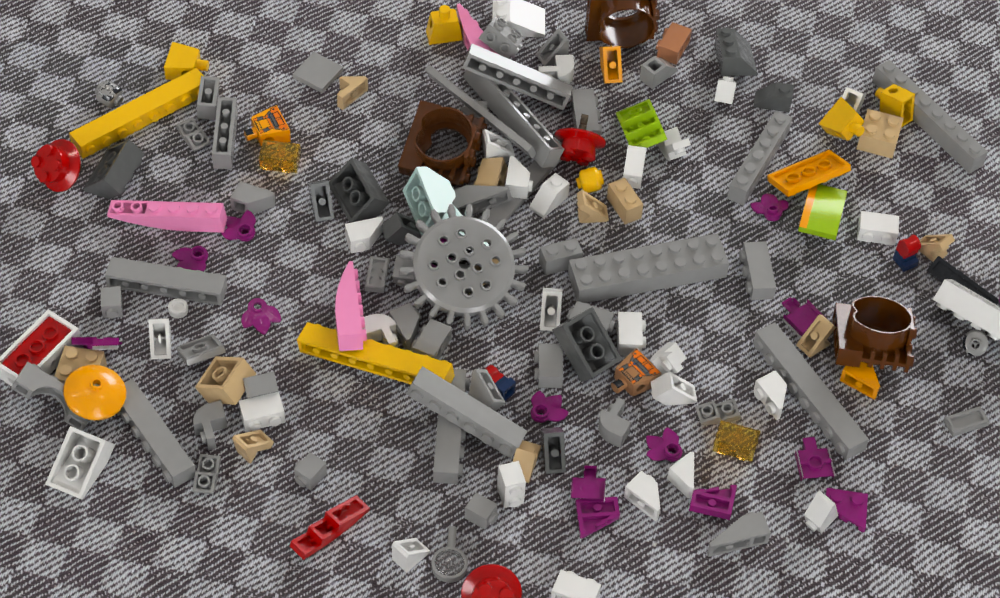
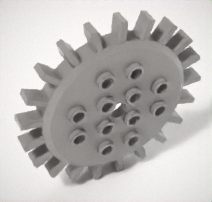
(451, 296)

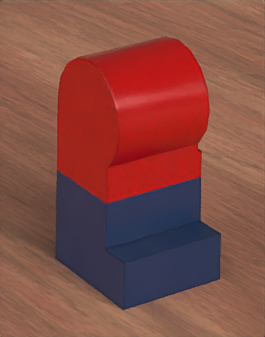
(906, 253)
(502, 382)

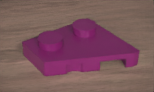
(713, 501)
(850, 506)
(596, 514)

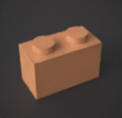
(673, 43)

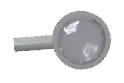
(449, 563)

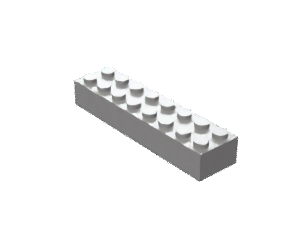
(648, 268)

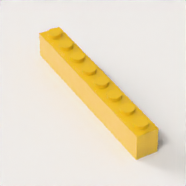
(137, 114)
(374, 358)

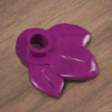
(770, 207)
(238, 226)
(189, 259)
(261, 317)
(548, 406)
(661, 446)

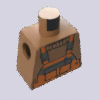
(634, 374)

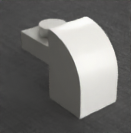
(562, 70)
(674, 146)
(382, 328)
(668, 358)

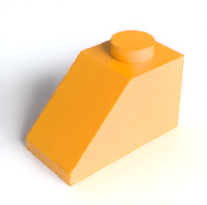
(611, 64)
(861, 379)

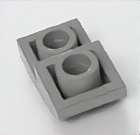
(192, 134)
(712, 413)
(206, 474)

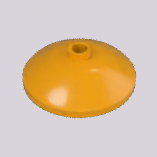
(93, 401)

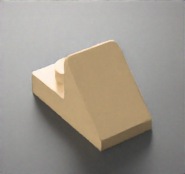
(351, 89)
(591, 209)
(935, 245)
(816, 336)
(250, 443)
(527, 456)

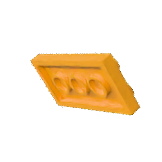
(808, 173)

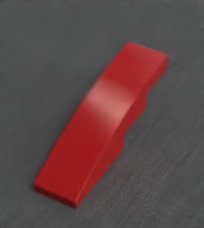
(330, 527)

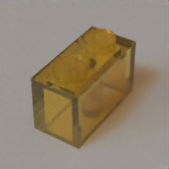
(280, 156)
(736, 441)

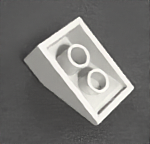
(521, 16)
(79, 462)

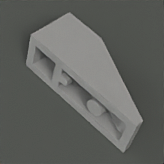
(480, 197)
(744, 533)

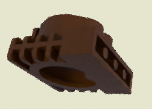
(621, 31)
(433, 118)
(874, 333)

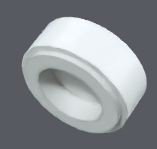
(178, 308)

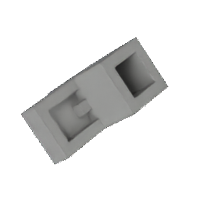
(209, 419)
(612, 426)

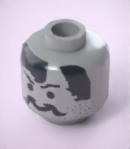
(109, 94)
(970, 337)

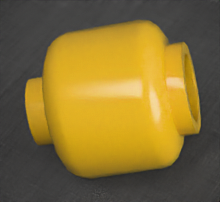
(590, 180)

